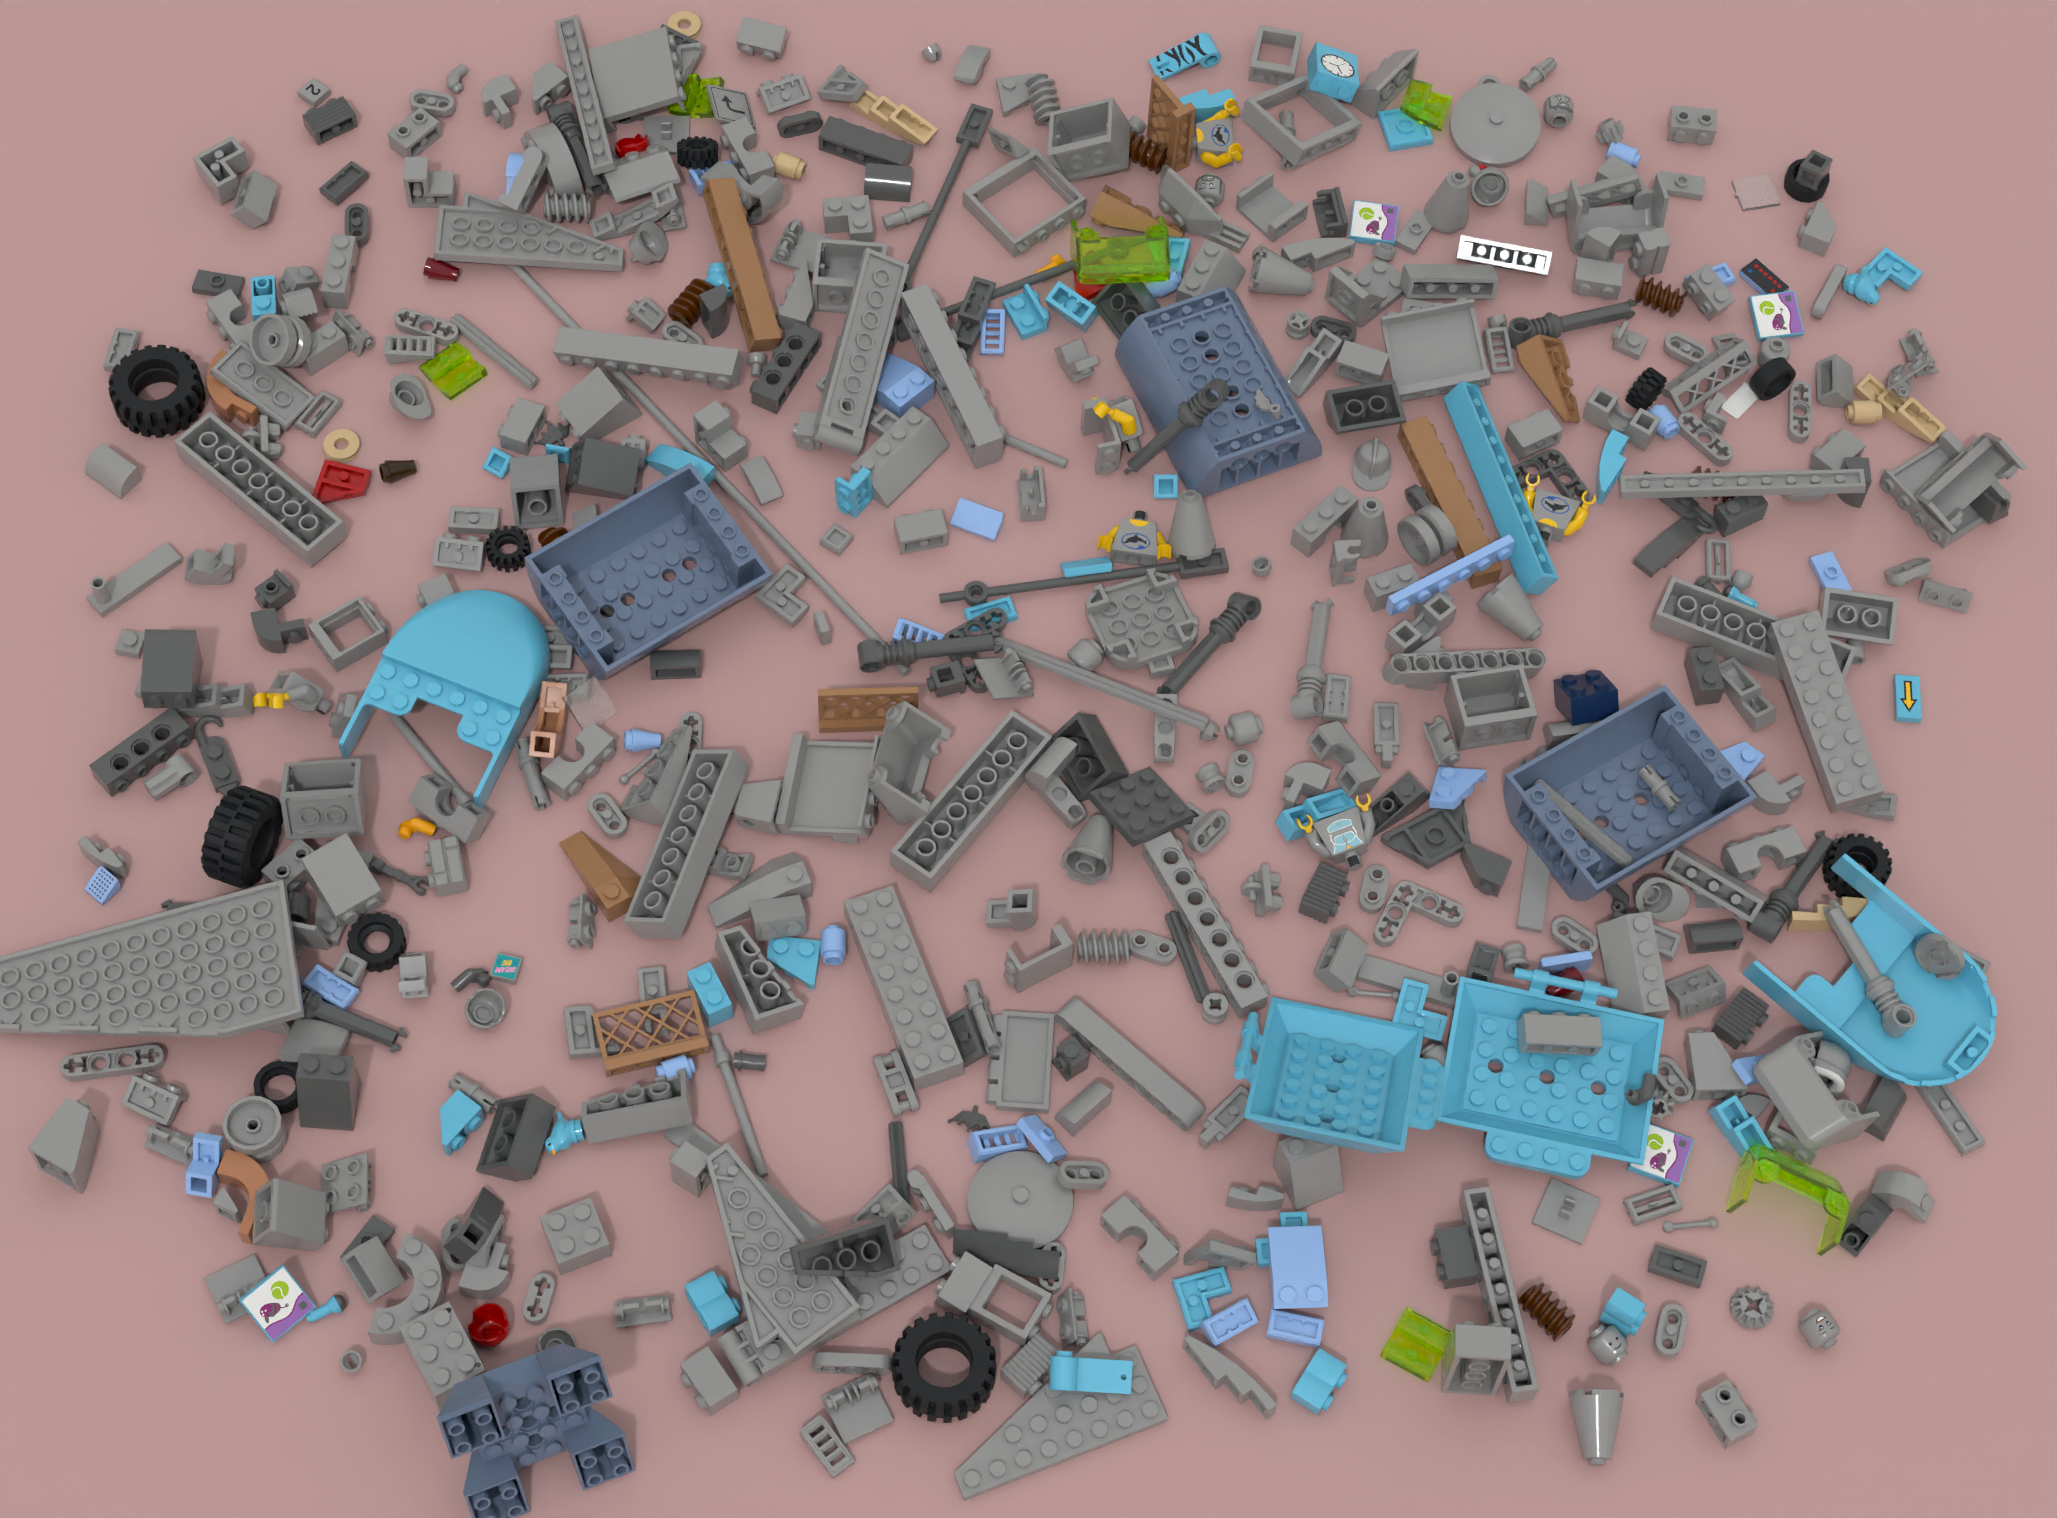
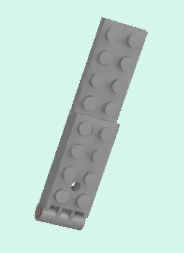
(860, 353)
(920, 1266)

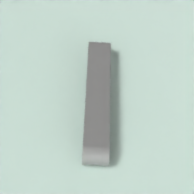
(1438, 666)
(1129, 1064)

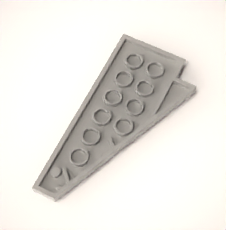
(500, 235)
(759, 1240)
(1062, 1426)

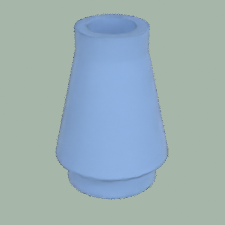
(640, 740)

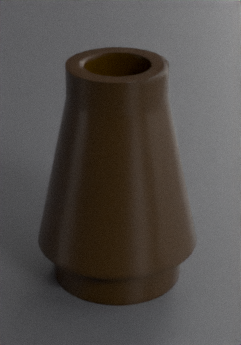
(396, 469)

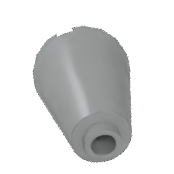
(1449, 204)
(1278, 275)
(1369, 525)
(1190, 528)
(1512, 609)
(1090, 852)
(1596, 1422)

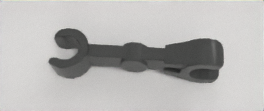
(379, 867)

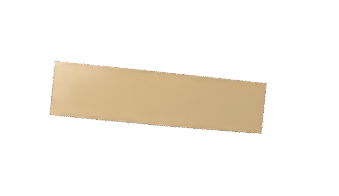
(894, 118)
(1904, 412)
(1817, 921)

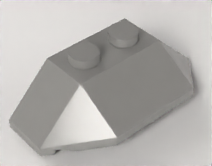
(1186, 205)

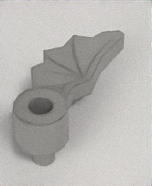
(1264, 404)

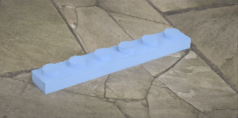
(1445, 577)

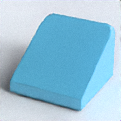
(563, 452)
(498, 462)
(1165, 486)

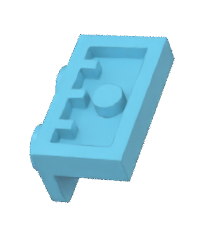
(1026, 313)
(856, 494)

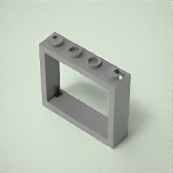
(1298, 152)
(1009, 174)

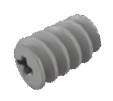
(1041, 99)
(566, 207)
(1102, 947)

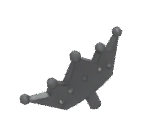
(554, 434)
(971, 1119)

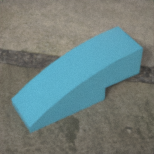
(1206, 104)
(670, 459)
(1610, 464)
(1317, 808)
(1737, 1125)

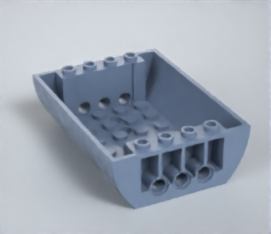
(1168, 365)
(627, 555)
(1601, 779)

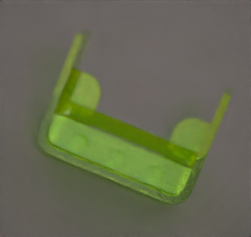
(1120, 258)
(1768, 1165)

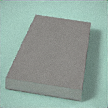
(262, 386)

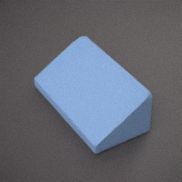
(977, 519)

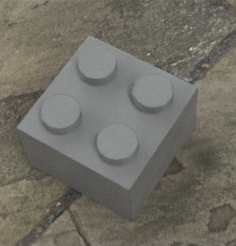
(575, 1236)

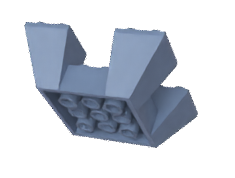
(527, 1416)

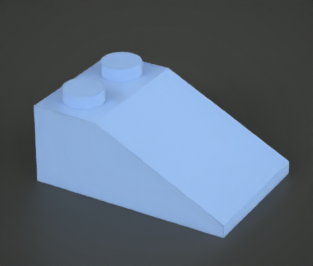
(902, 386)
(1297, 1267)

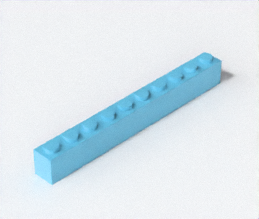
(1500, 487)

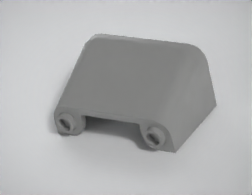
(903, 760)

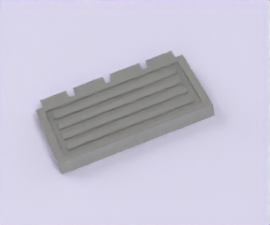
(1022, 1062)

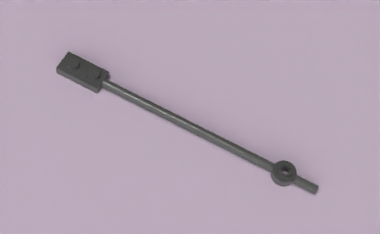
(969, 136)
(903, 335)
(1210, 565)

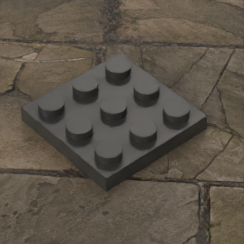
(1141, 806)

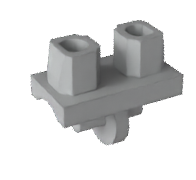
(259, 438)
(1259, 891)

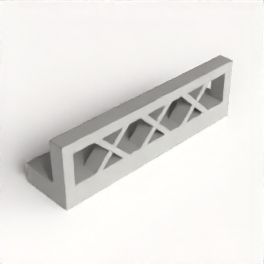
(1599, 192)
(1704, 368)

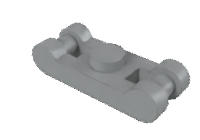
(895, 1083)

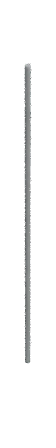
(720, 478)

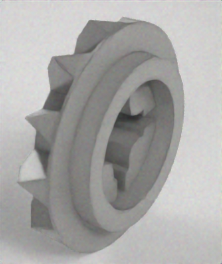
(1751, 1318)

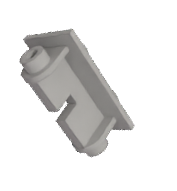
(674, 218)
(356, 338)
(1914, 344)
(1945, 596)
(1444, 752)
(581, 911)
(169, 1143)
(1070, 1306)
(642, 1311)

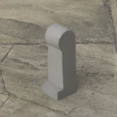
(526, 180)
(1164, 733)
(1062, 802)

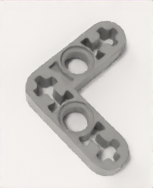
(1413, 903)

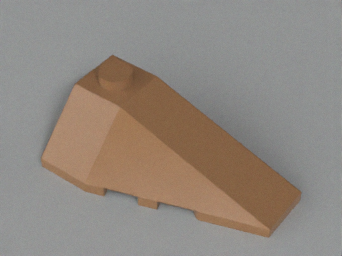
(1118, 211)
(1547, 365)
(605, 876)

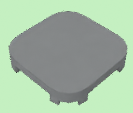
(1141, 620)

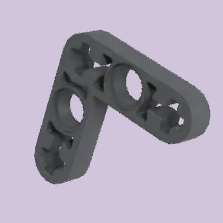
(1552, 471)
(962, 631)

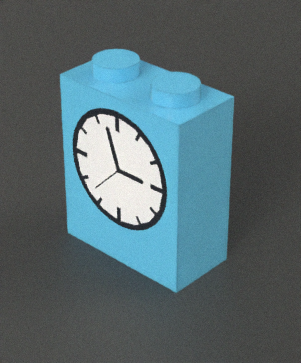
(1333, 72)

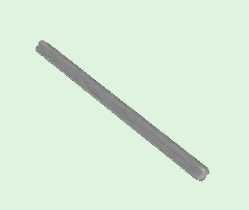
(1105, 685)

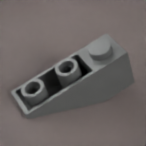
(1398, 802)
(474, 1226)

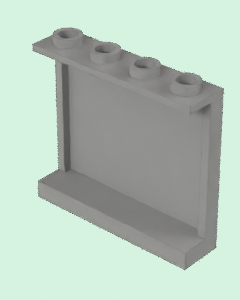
(637, 75)
(1434, 349)
(1911, 476)
(827, 789)

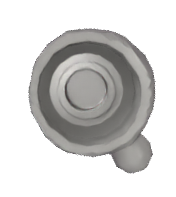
(1488, 184)

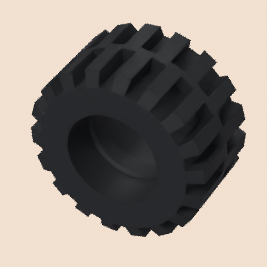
(1862, 851)

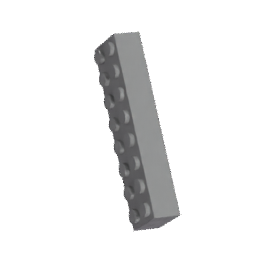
(952, 376)
(260, 489)
(1728, 626)
(1825, 711)
(969, 802)
(686, 843)
(903, 988)

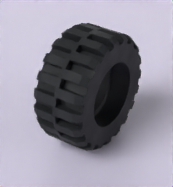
(150, 367)
(242, 836)
(944, 1333)

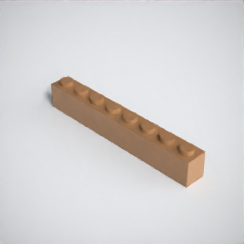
(742, 264)
(1446, 492)

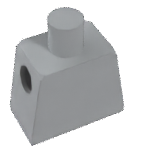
(758, 806)

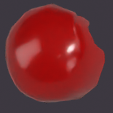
(628, 145)
(489, 1325)

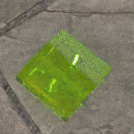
(697, 102)
(1425, 105)
(453, 370)
(1416, 1345)

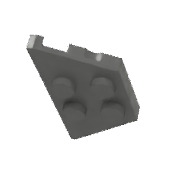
(1431, 836)

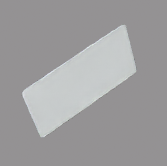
(1740, 401)

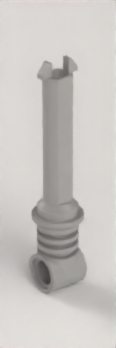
(1311, 676)
(1878, 987)

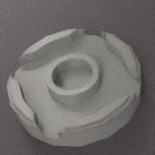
(1940, 956)

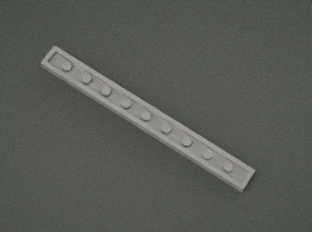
(585, 95)
(1742, 483)

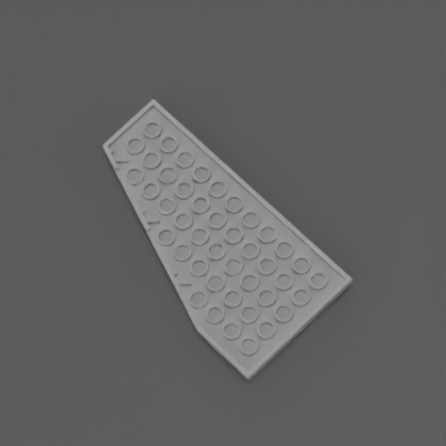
(171, 974)

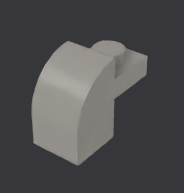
(497, 98)
(1075, 360)
(211, 568)
(1304, 779)
(1772, 797)
(1015, 912)
(414, 975)
(1905, 1192)
(489, 1281)

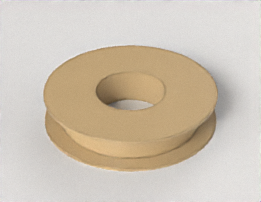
(685, 17)
(346, 454)

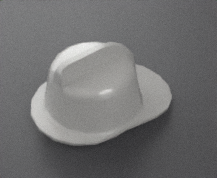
(648, 243)
(409, 397)
(1372, 465)
(1662, 897)

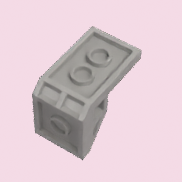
(1363, 294)

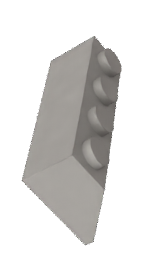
(901, 455)
(1633, 965)

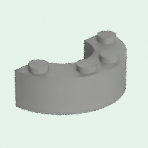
(561, 168)
(757, 198)
(426, 1295)

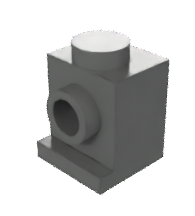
(1813, 170)
(274, 591)
(946, 679)
(1070, 1059)

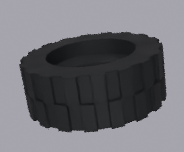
(373, 923)

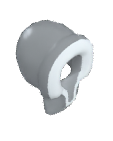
(1832, 1065)

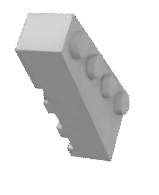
(759, 989)
(639, 1109)

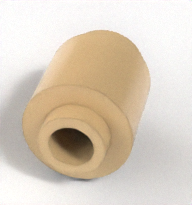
(789, 165)
(1863, 411)

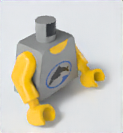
(1214, 138)
(1125, 419)
(1555, 514)
(1135, 542)

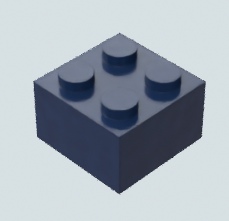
(1585, 697)

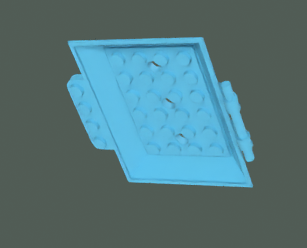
(1376, 1083)
(1538, 1123)

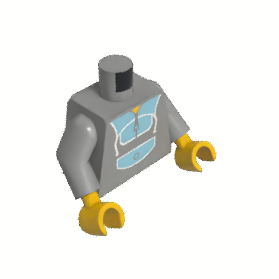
(295, 691)
(1342, 835)

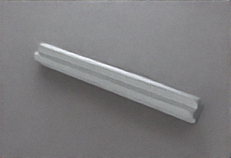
(494, 351)
(1589, 829)

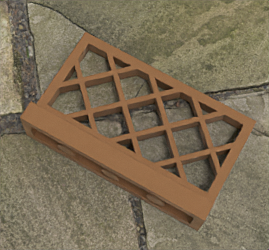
(1170, 125)
(857, 715)
(652, 1055)

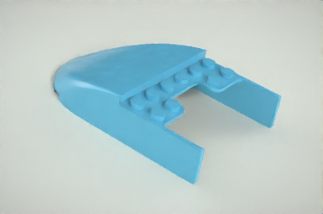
(469, 656)
(1952, 1015)

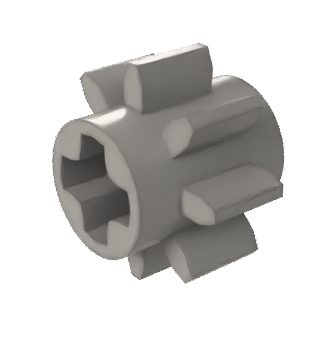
(1610, 131)
(1662, 1109)

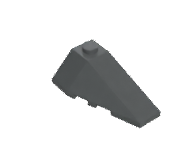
(853, 1250)

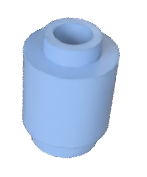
(1624, 152)
(1163, 288)
(1668, 424)
(833, 945)
(670, 1066)

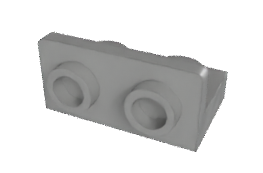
(783, 93)
(459, 553)
(1697, 991)
(153, 1098)
(888, 1204)

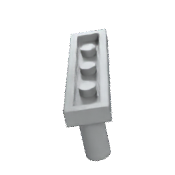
(111, 595)
(1391, 976)

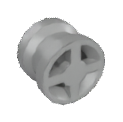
(1302, 321)
(1210, 778)
(1514, 957)
(1217, 1014)

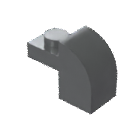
(273, 634)

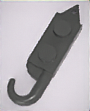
(1690, 509)
(216, 757)

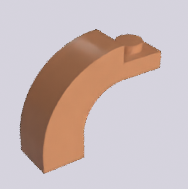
(227, 403)
(550, 727)
(245, 1173)

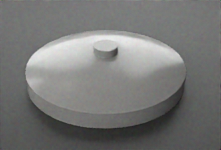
(1495, 125)
(1021, 1198)

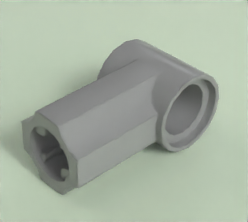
(176, 773)

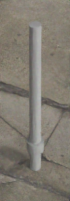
(431, 761)
(723, 1062)

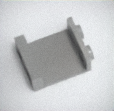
(1269, 208)
(1109, 452)
(1042, 967)

